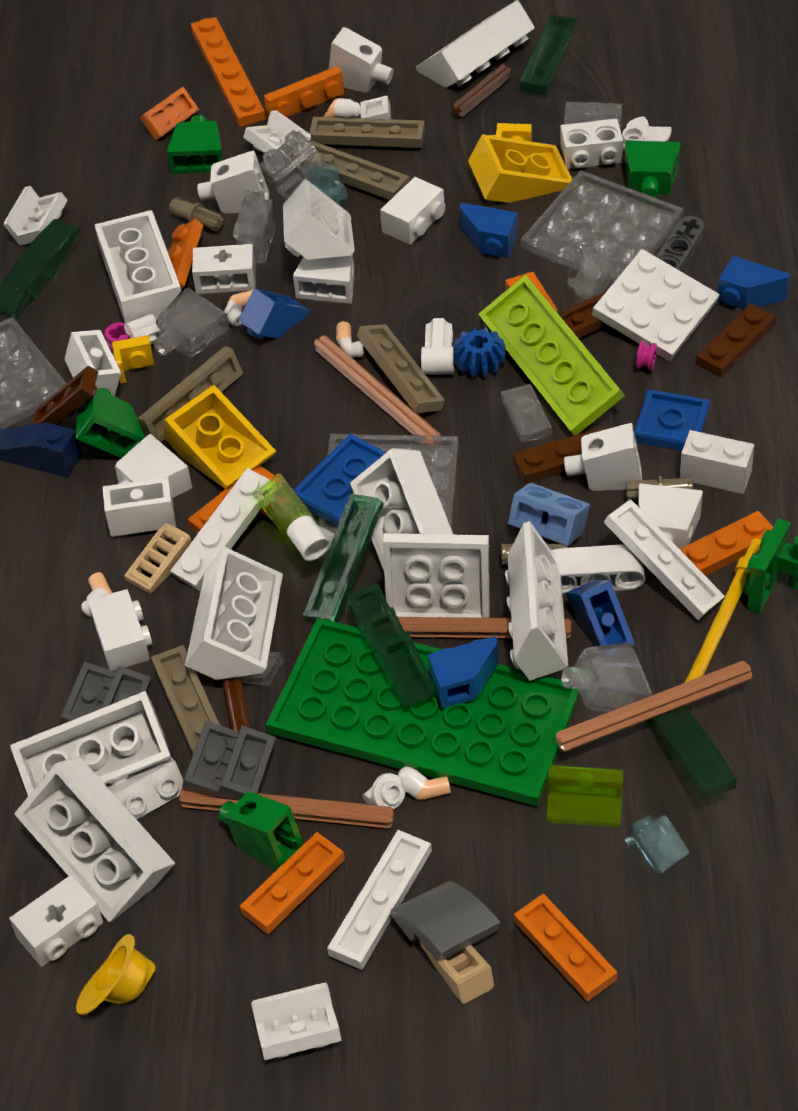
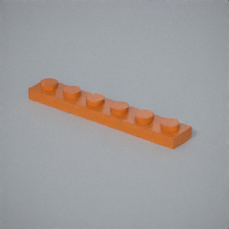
(228, 71)

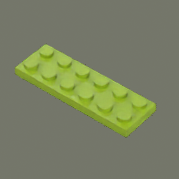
(551, 355)

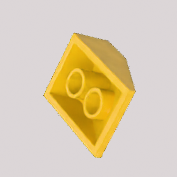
(517, 169)
(216, 438)

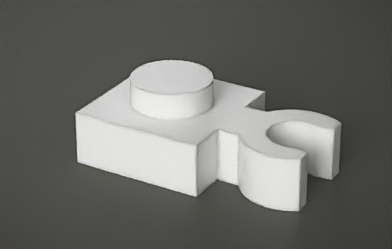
(375, 109)

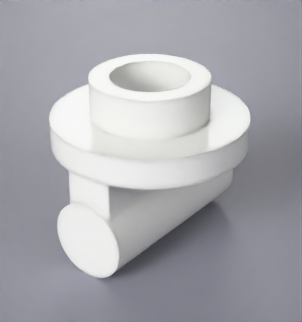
(142, 327)
(385, 791)

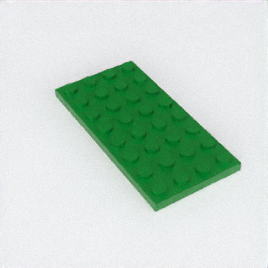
(486, 744)

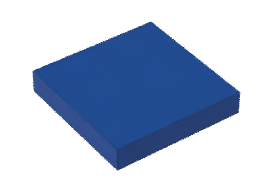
(669, 418)

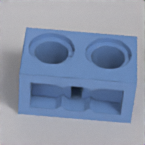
(550, 513)

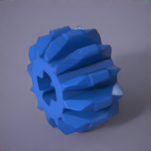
(479, 352)

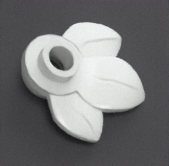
(639, 130)

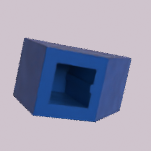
(463, 670)

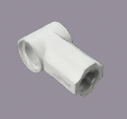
(438, 349)
(310, 538)

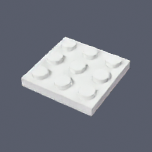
(655, 304)
(437, 575)

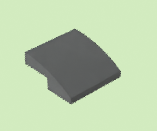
(100, 688)
(228, 761)
(445, 919)

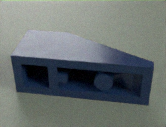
(41, 448)

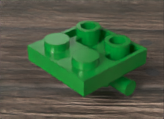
(767, 566)

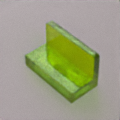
(281, 503)
(585, 796)

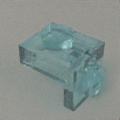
(327, 180)
(658, 842)

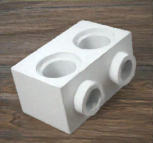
(591, 143)

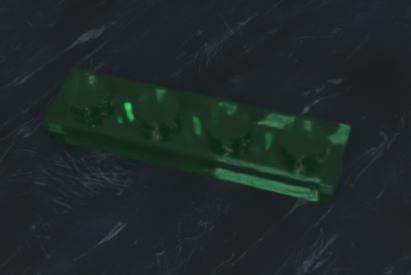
(548, 54)
(344, 558)

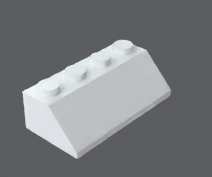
(477, 46)
(316, 225)
(137, 265)
(407, 494)
(535, 606)
(234, 617)
(109, 740)
(94, 837)

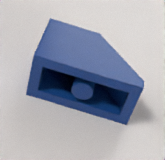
(489, 229)
(751, 283)
(271, 314)
(599, 613)

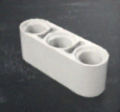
(607, 562)

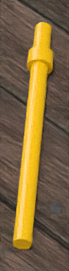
(724, 613)

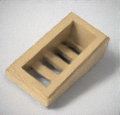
(167, 539)
(468, 982)

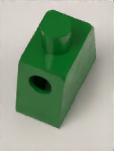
(194, 146)
(651, 166)
(108, 424)
(262, 829)

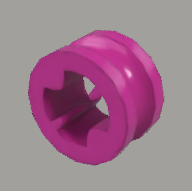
(115, 332)
(646, 356)

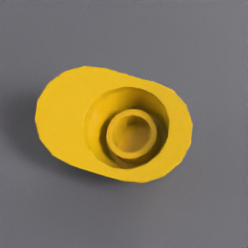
(118, 979)

